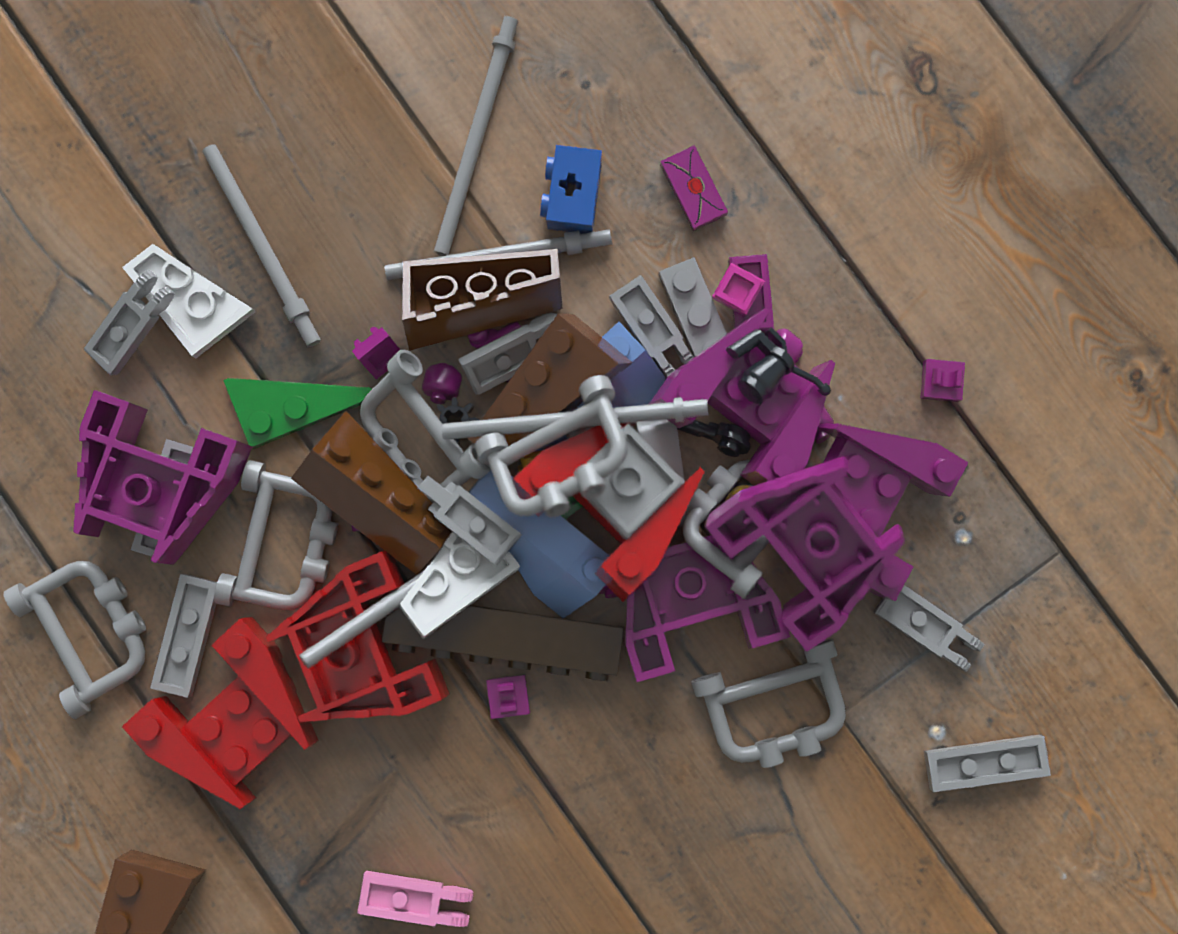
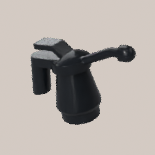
(765, 375)

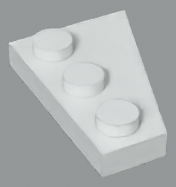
(200, 309)
(452, 584)

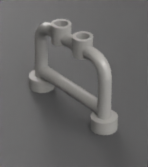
(403, 370)
(552, 498)
(700, 506)
(314, 568)
(127, 627)
(770, 750)

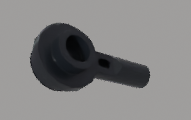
(729, 437)

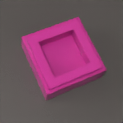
(738, 289)

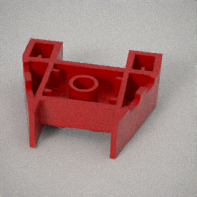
(646, 546)
(358, 675)
(233, 729)

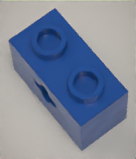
(575, 167)

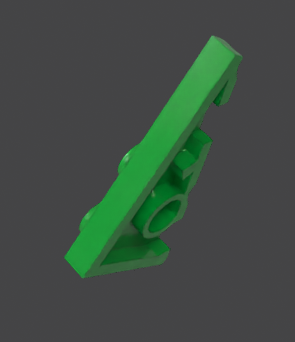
(282, 408)

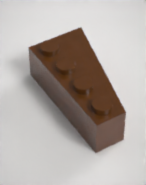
(476, 293)
(554, 372)
(372, 494)
(146, 894)

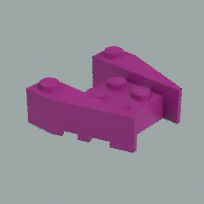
(781, 424)
(878, 477)
(145, 488)
(816, 537)
(690, 591)

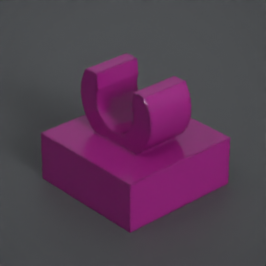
(376, 351)
(942, 380)
(508, 696)

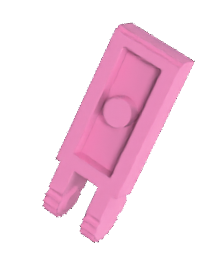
(411, 900)

